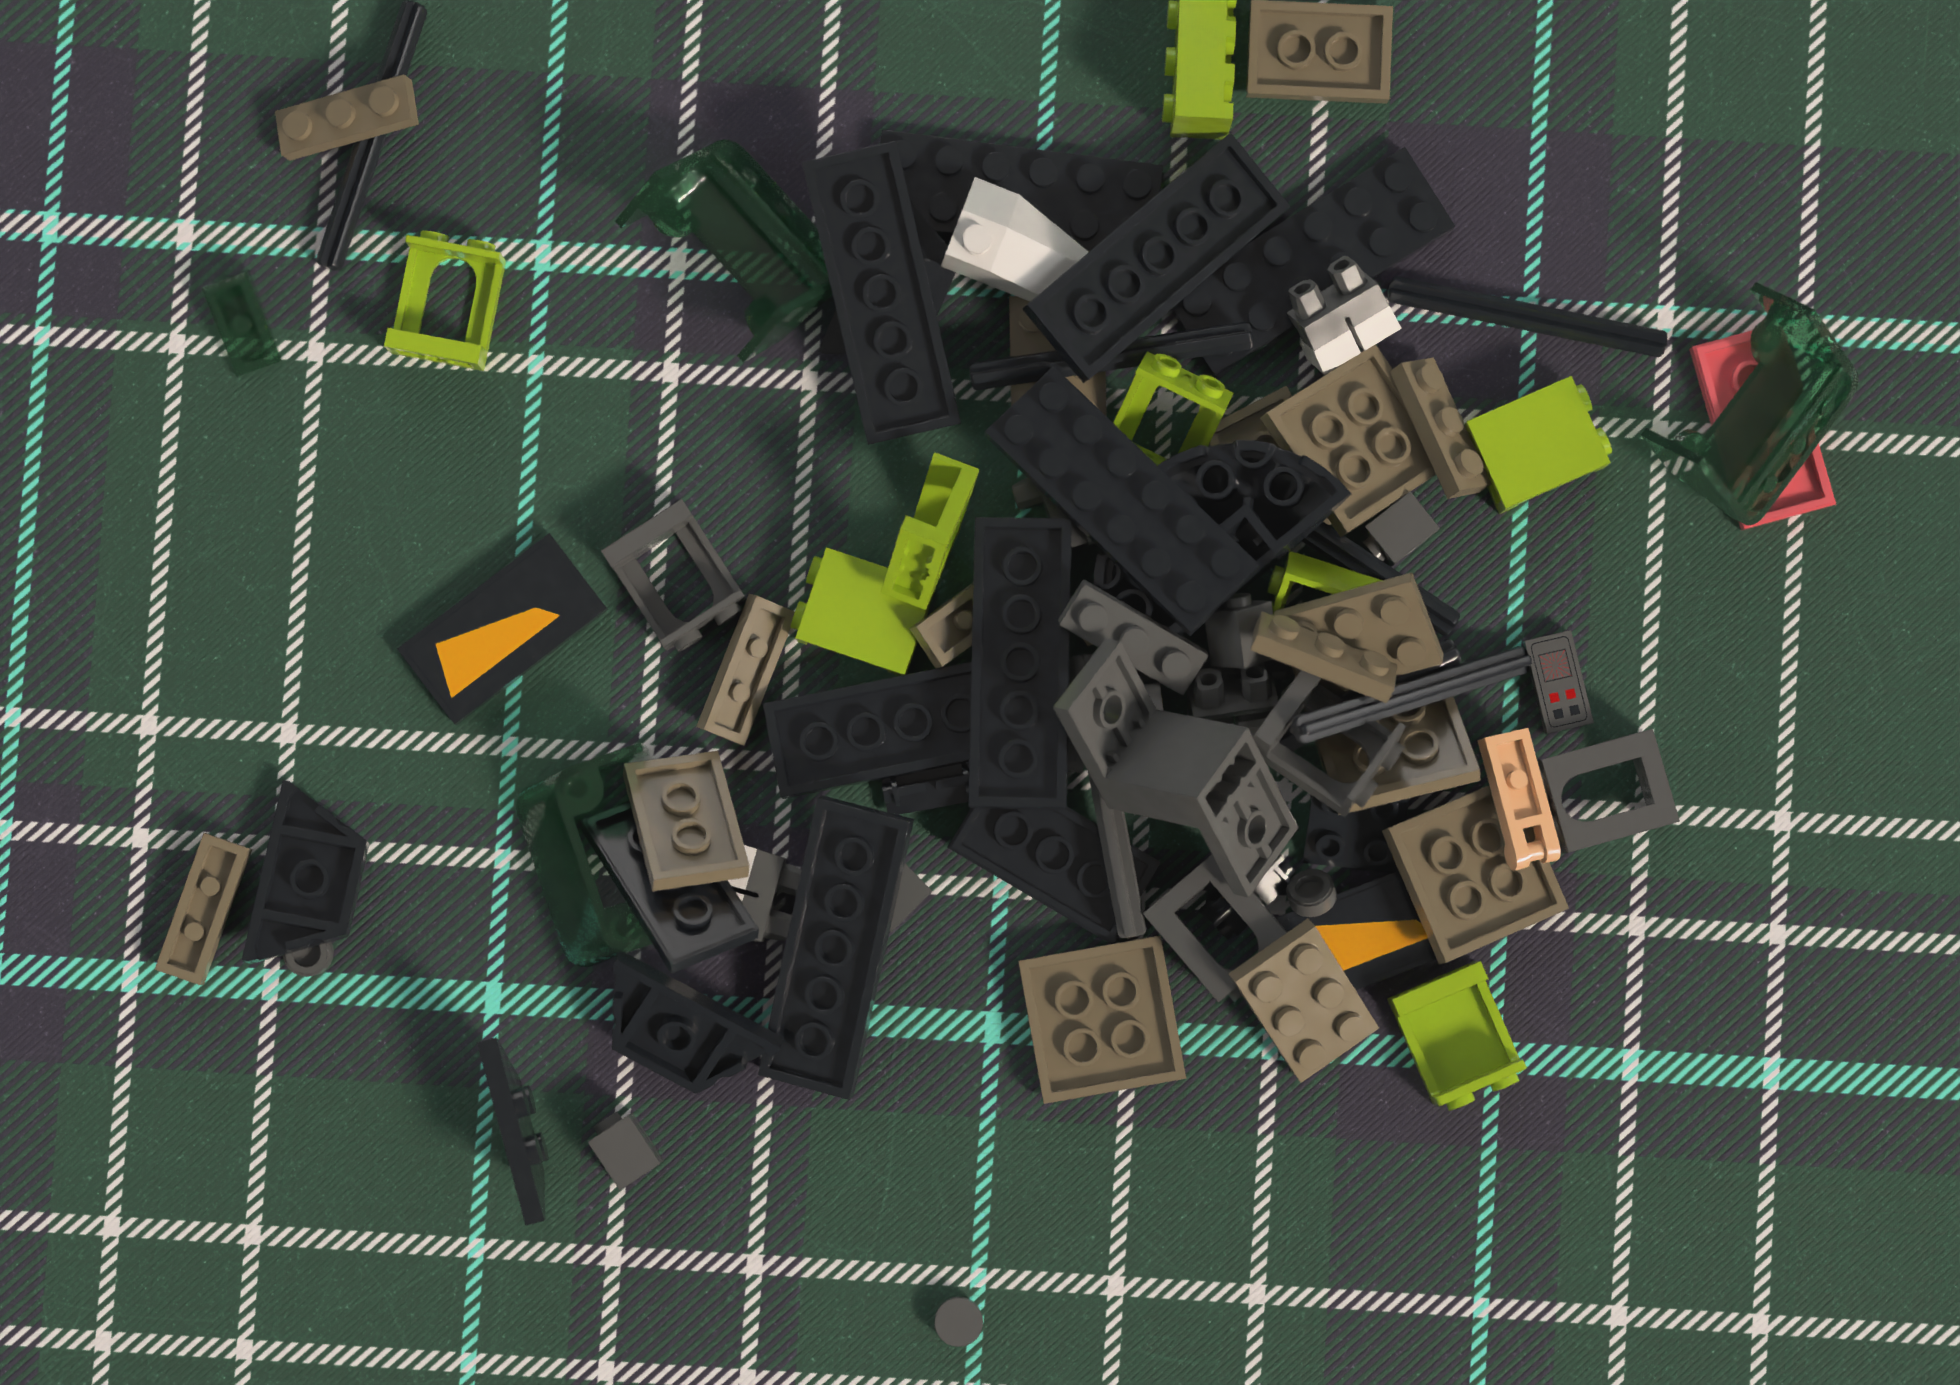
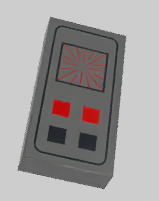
(1558, 682)

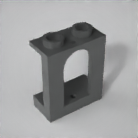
(669, 629)
(1377, 741)
(1659, 807)
(1186, 945)

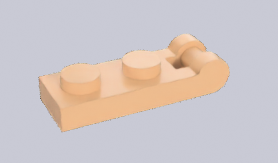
(1519, 798)

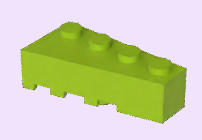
(1200, 68)

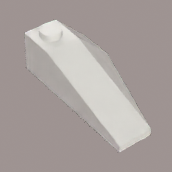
(1008, 243)

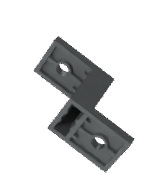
(1176, 767)

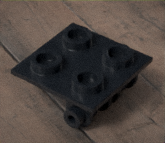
(1353, 839)

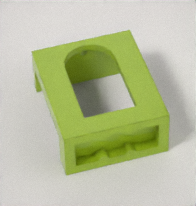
(423, 257)
(1167, 372)
(930, 536)

